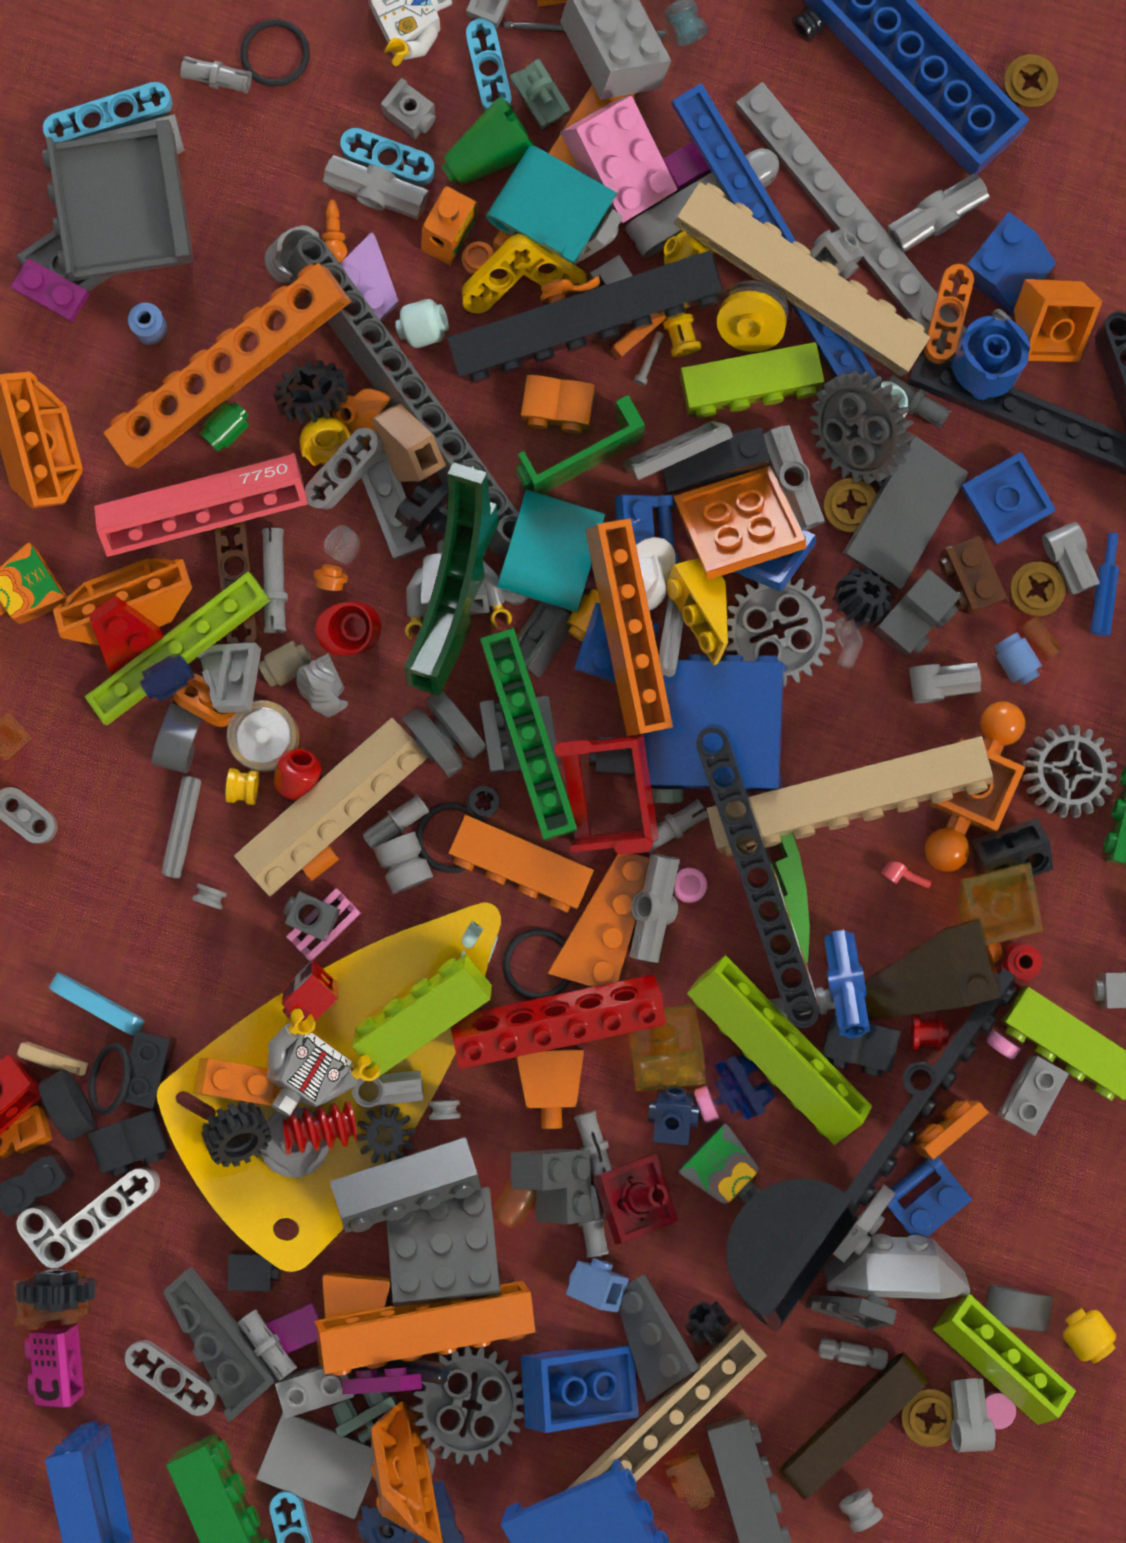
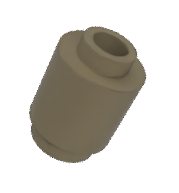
(283, 663)

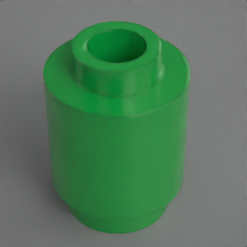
(224, 425)

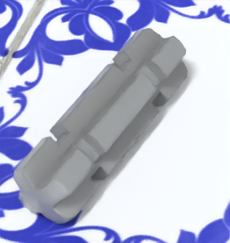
(852, 1353)

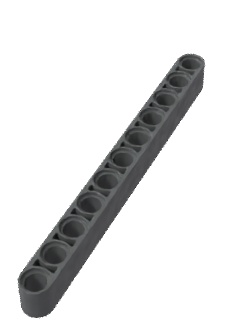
(401, 379)

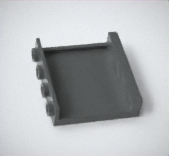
(118, 203)

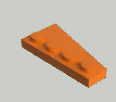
(603, 933)

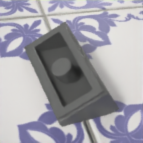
(543, 637)

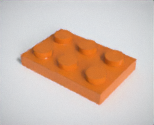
(957, 1120)

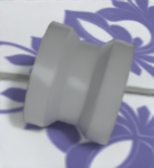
(860, 1510)

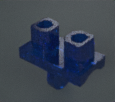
(737, 1090)

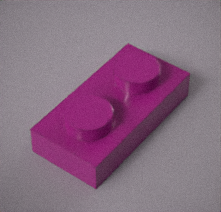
(50, 290)
(394, 1381)

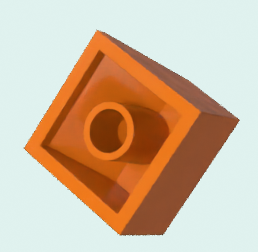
(1056, 318)

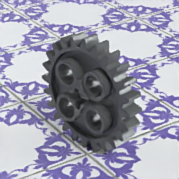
(862, 427)
(498, 1410)

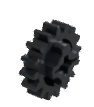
(311, 392)
(56, 1290)

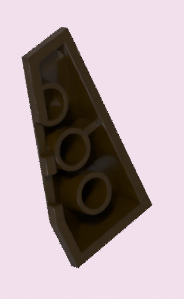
(939, 975)

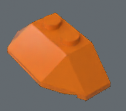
(36, 441)
(150, 586)
(404, 1473)

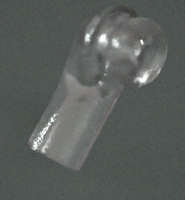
(850, 640)

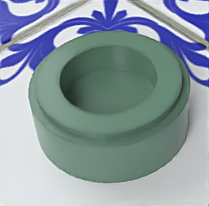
(668, 795)

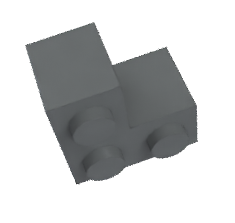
(922, 608)
(560, 1183)

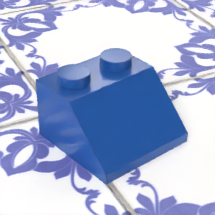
(1007, 259)

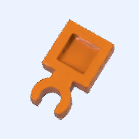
(26, 1133)

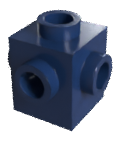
(673, 1116)

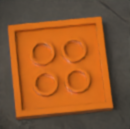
(739, 522)

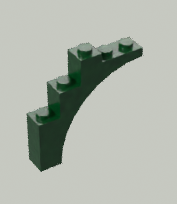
(459, 576)

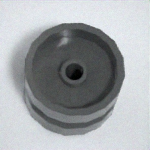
(440, 736)

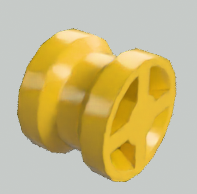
(242, 786)

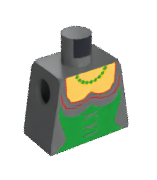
(722, 1167)

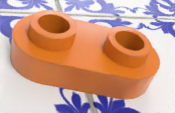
(201, 704)

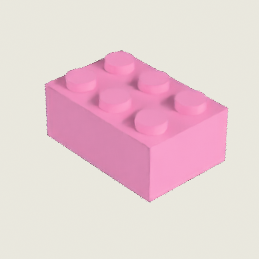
(621, 155)

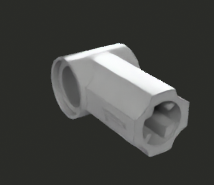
(1068, 550)
(934, 682)
(394, 1089)
(970, 1428)

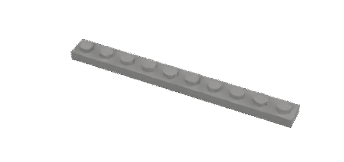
(843, 208)

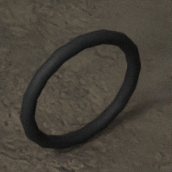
(271, 23)
(419, 833)
(507, 958)
(125, 1080)

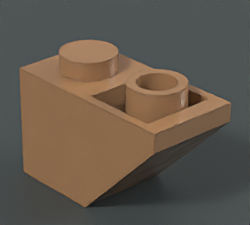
(407, 444)

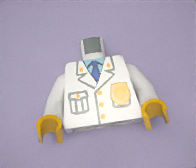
(408, 25)

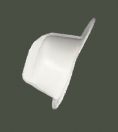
(656, 563)

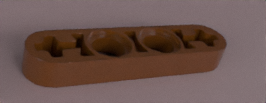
(226, 579)

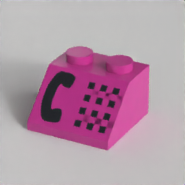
(55, 1365)

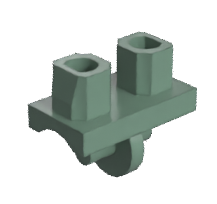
(540, 94)
(350, 1419)

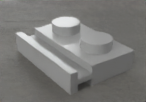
(868, 1222)

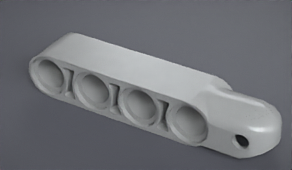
(656, 225)

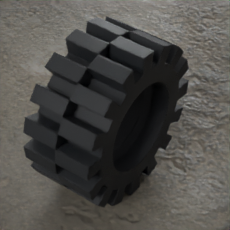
(236, 1134)

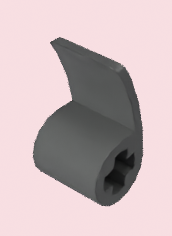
(176, 740)
(1019, 1308)

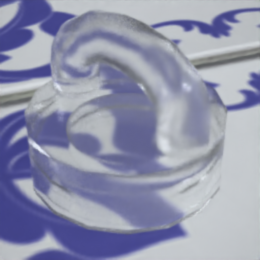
(342, 544)

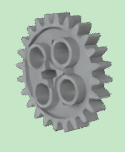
(768, 602)

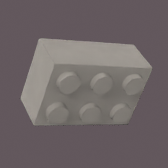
(616, 46)

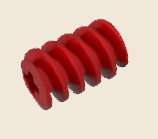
(319, 1127)

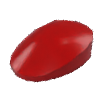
(348, 628)

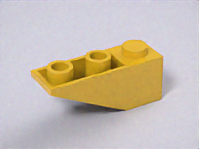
(701, 606)

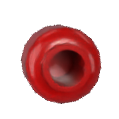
(296, 773)

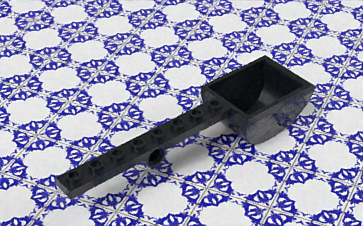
(798, 1223)

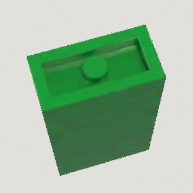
(631, 433)

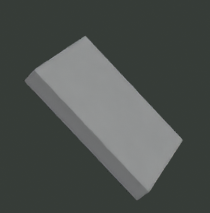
(677, 449)
(318, 1465)

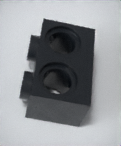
(1014, 847)

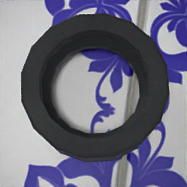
(67, 1105)

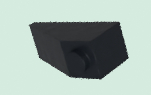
(728, 459)

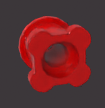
(1011, 963)
(928, 1033)

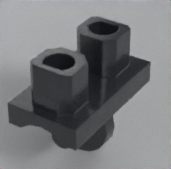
(431, 511)

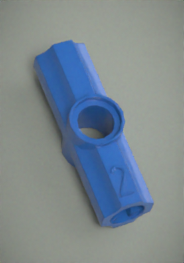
(846, 984)

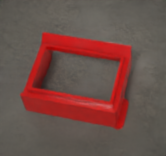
(623, 842)

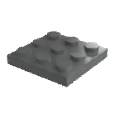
(444, 1252)

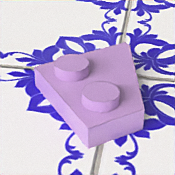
(371, 277)

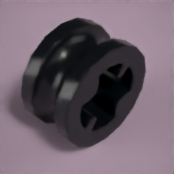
(807, 24)
(492, 806)

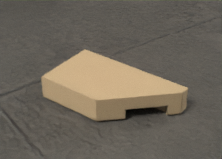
(51, 1058)

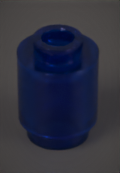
(166, 677)

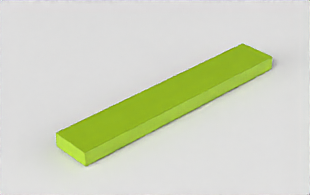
(188, 638)

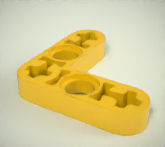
(524, 264)

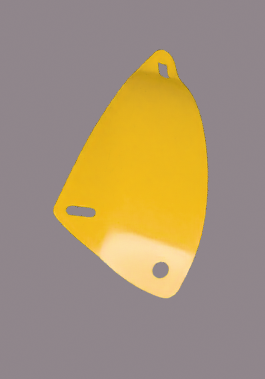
(252, 1195)

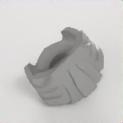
(280, 251)
(321, 686)

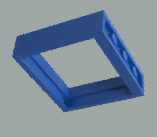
(88, 1487)

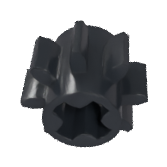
(708, 1323)

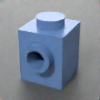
(597, 1285)

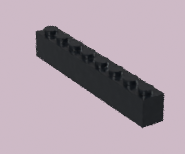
(587, 316)

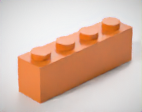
(520, 862)

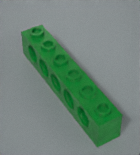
(528, 734)

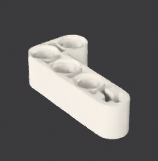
(95, 1212)

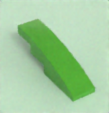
(793, 884)

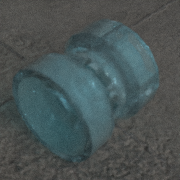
(686, 22)

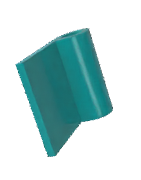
(551, 204)
(549, 551)

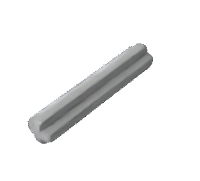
(670, 639)
(181, 827)

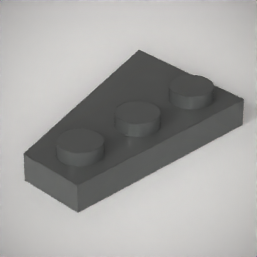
(863, 1312)

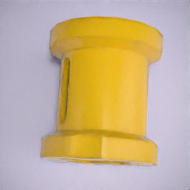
(681, 347)

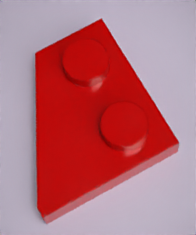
(122, 632)

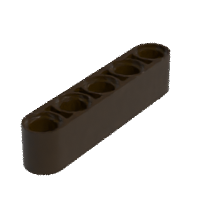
(853, 1425)

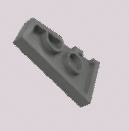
(654, 1340)

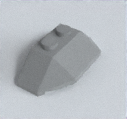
(898, 1269)

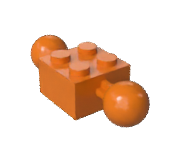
(948, 847)

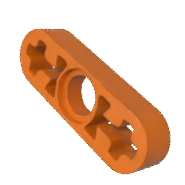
(964, 292)

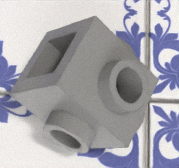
(840, 250)

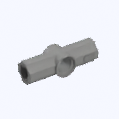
(375, 187)
(938, 212)
(787, 458)
(654, 907)

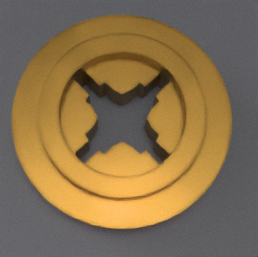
(1027, 67)
(838, 494)
(1038, 573)
(938, 1431)

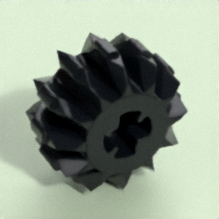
(863, 597)
(373, 1132)

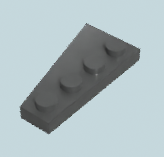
(219, 1344)

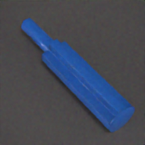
(1106, 590)

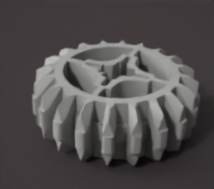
(1071, 756)

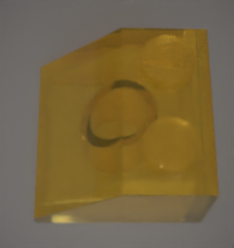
(1003, 902)
(669, 1053)

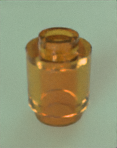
(513, 1205)

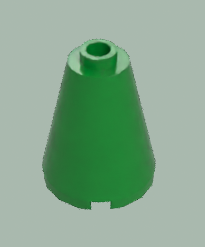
(488, 146)

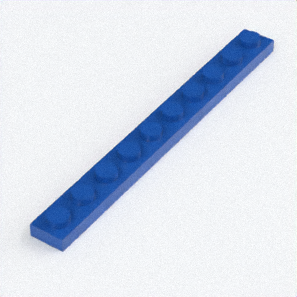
(744, 187)

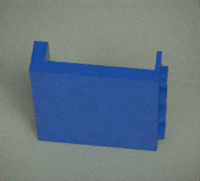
(732, 694)
(592, 1512)

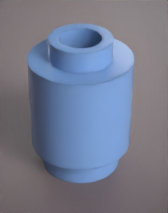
(149, 333)
(1018, 659)

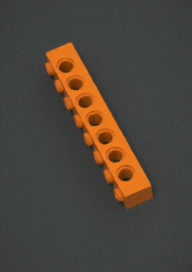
(327, 300)

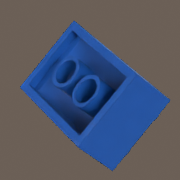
(578, 1387)

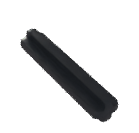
(430, 1371)

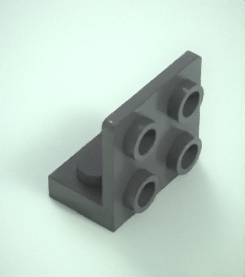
(498, 739)

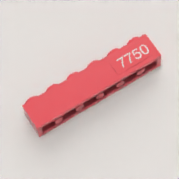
(200, 505)

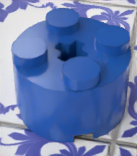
(990, 357)

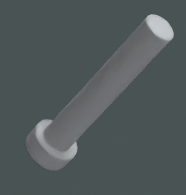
(641, 377)

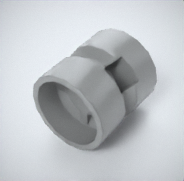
(403, 863)

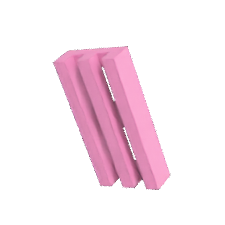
(302, 945)

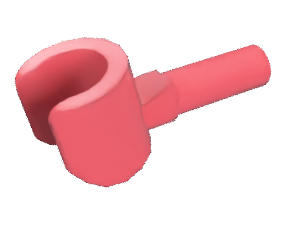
(895, 870)

